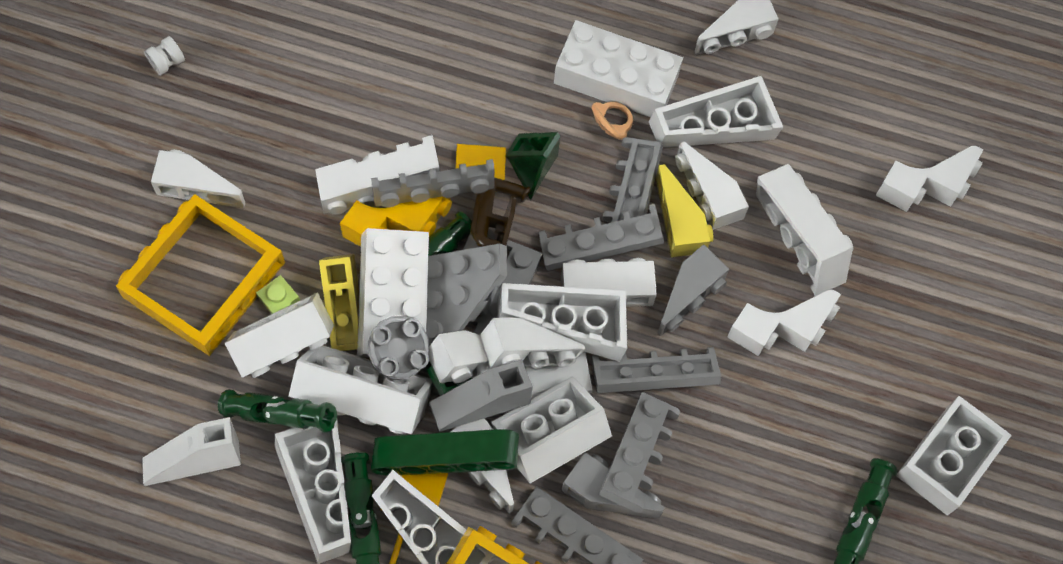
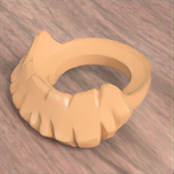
(616, 131)

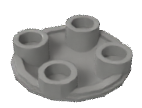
(398, 347)

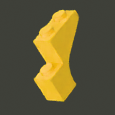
(404, 216)

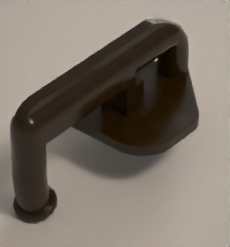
(484, 218)

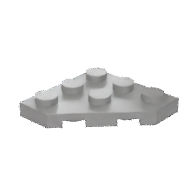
(460, 286)

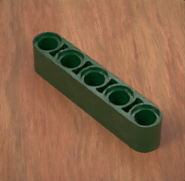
(446, 452)

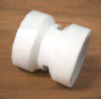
(164, 55)

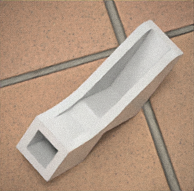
(943, 181)
(798, 325)

